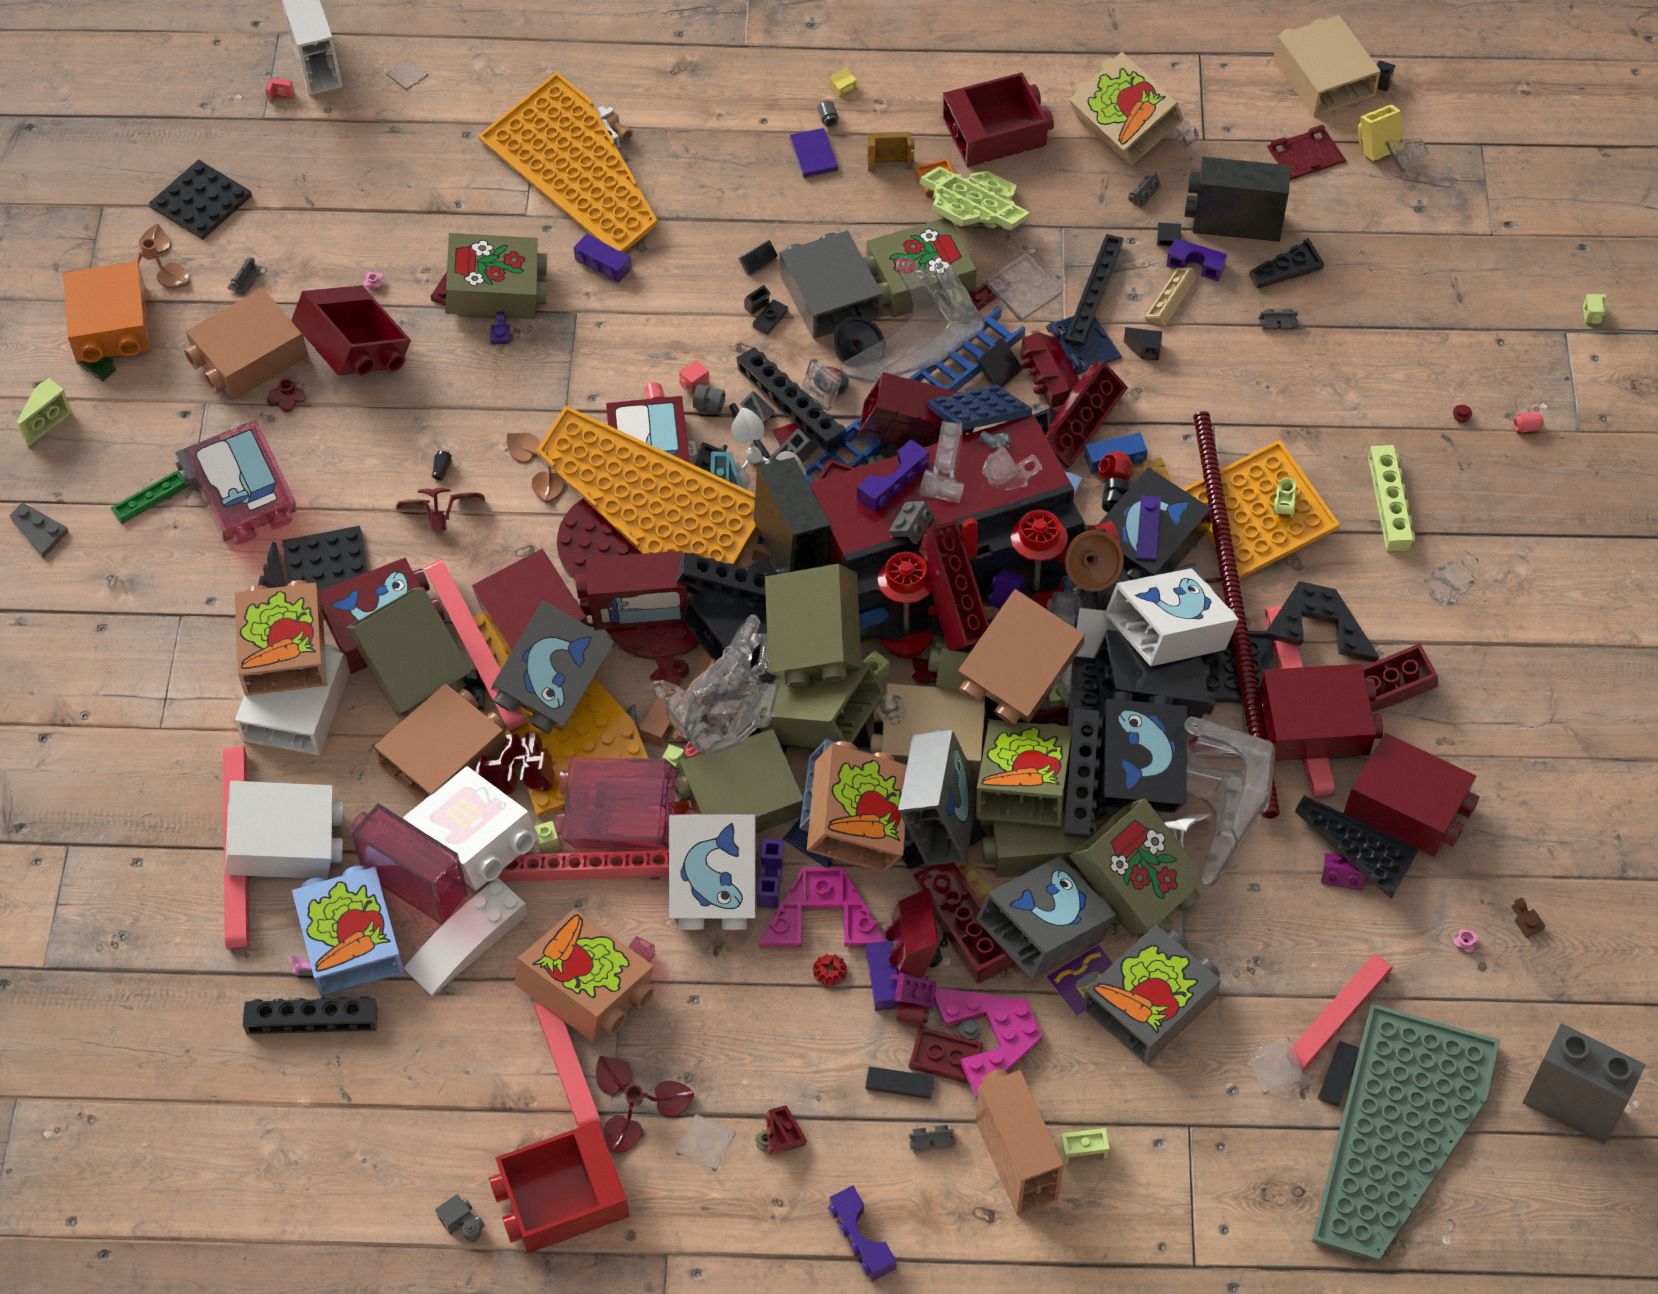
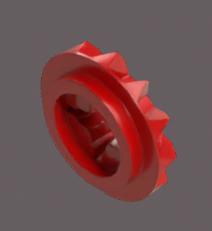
(835, 976)

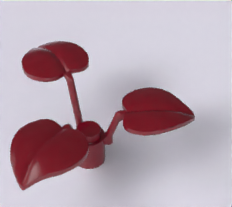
(437, 517)
(624, 1133)

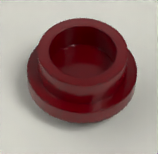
(1462, 413)

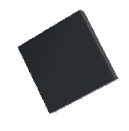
(999, 363)

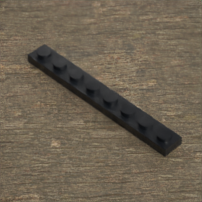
(1094, 290)

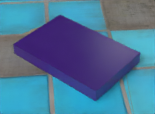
(813, 152)

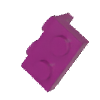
(1341, 873)

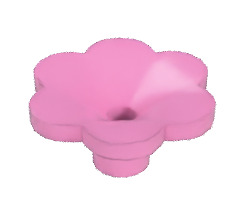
(300, 964)

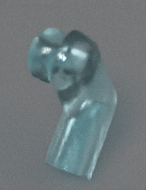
(996, 440)

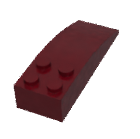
(1084, 411)
(954, 587)
(1401, 676)
(956, 912)

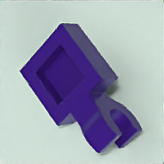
(500, 333)

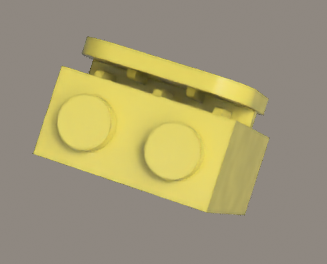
(1379, 128)

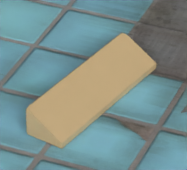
(1171, 296)

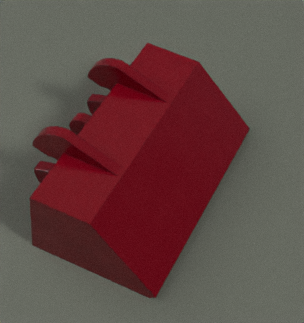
(1049, 367)
(914, 934)

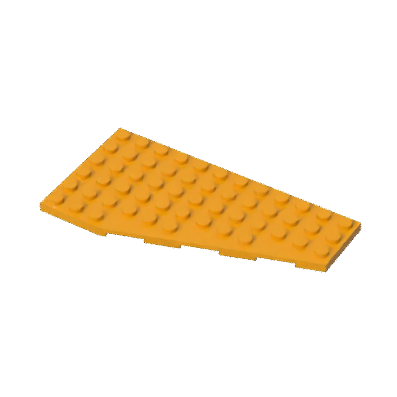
(572, 160)
(648, 492)
(593, 730)

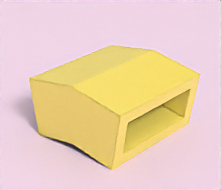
(842, 82)

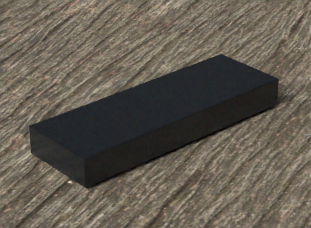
(1338, 1073)
(899, 1082)

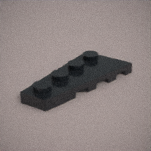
(1294, 263)

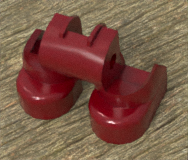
(536, 770)

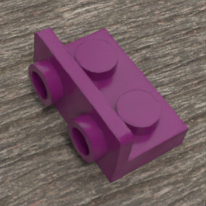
(914, 989)

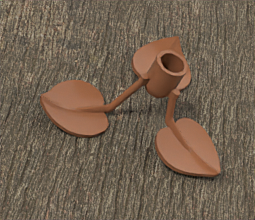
(155, 242)
(522, 448)

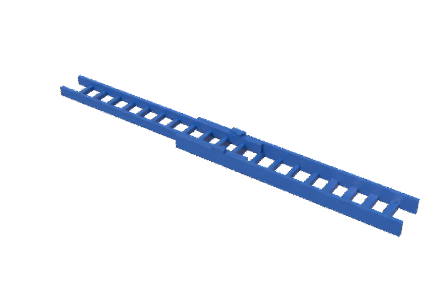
(924, 373)

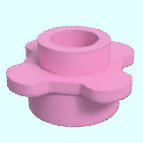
(373, 280)
(1466, 935)

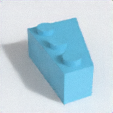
(725, 467)

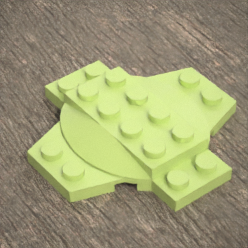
(975, 199)

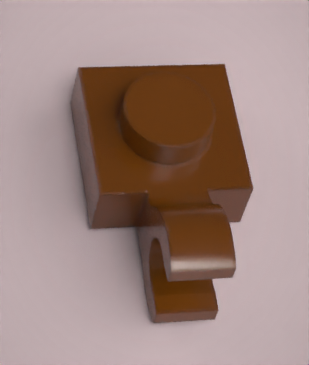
(1527, 921)

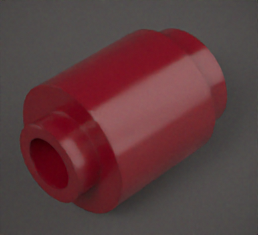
(912, 1015)

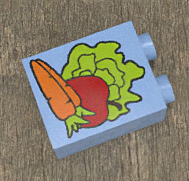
(347, 930)

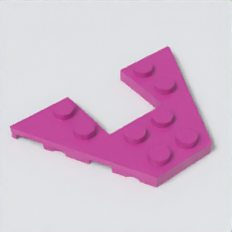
(822, 890)
(1010, 1023)

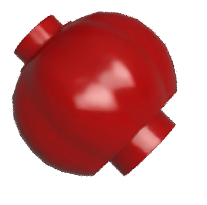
(1119, 468)

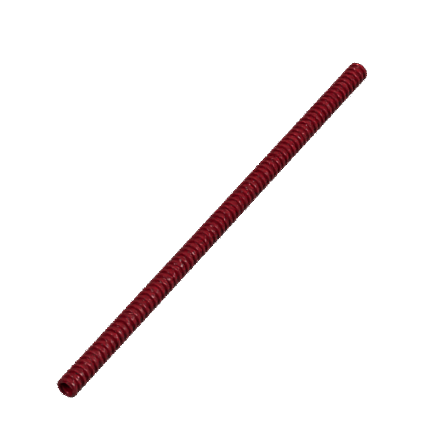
(1231, 588)

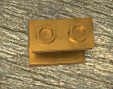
(889, 148)

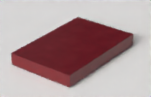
(942, 1054)

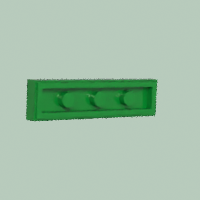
(149, 497)

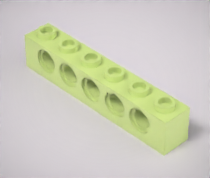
(1390, 498)

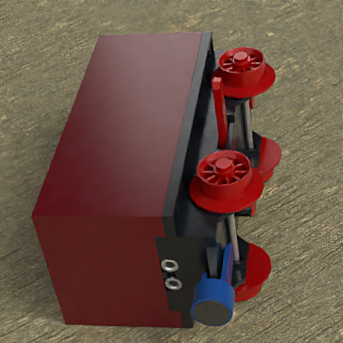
(1000, 528)

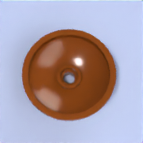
(1104, 564)

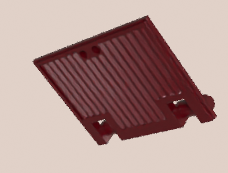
(1306, 153)

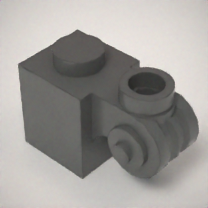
(457, 1214)

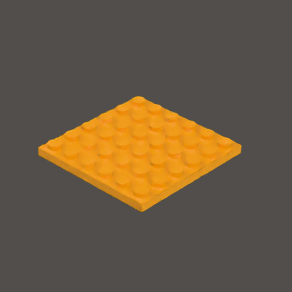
(1250, 497)

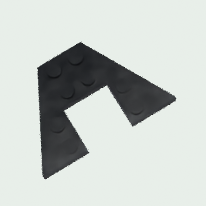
(1323, 605)

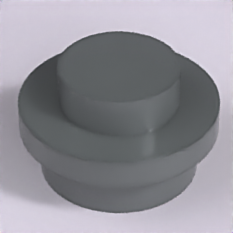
(969, 1029)

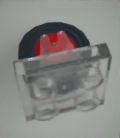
(823, 383)

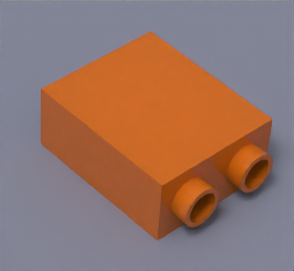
(106, 312)

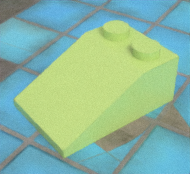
(43, 411)

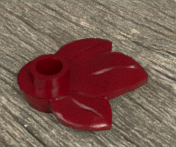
(286, 397)
(667, 670)
(922, 674)

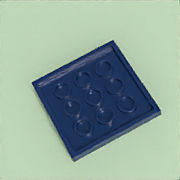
(979, 407)

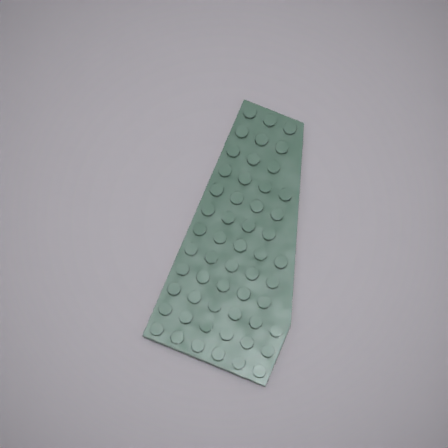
(1402, 1118)

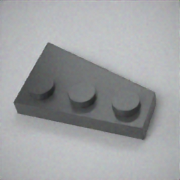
(38, 528)

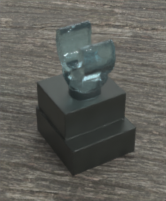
(886, 453)

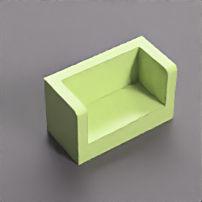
(1084, 1143)

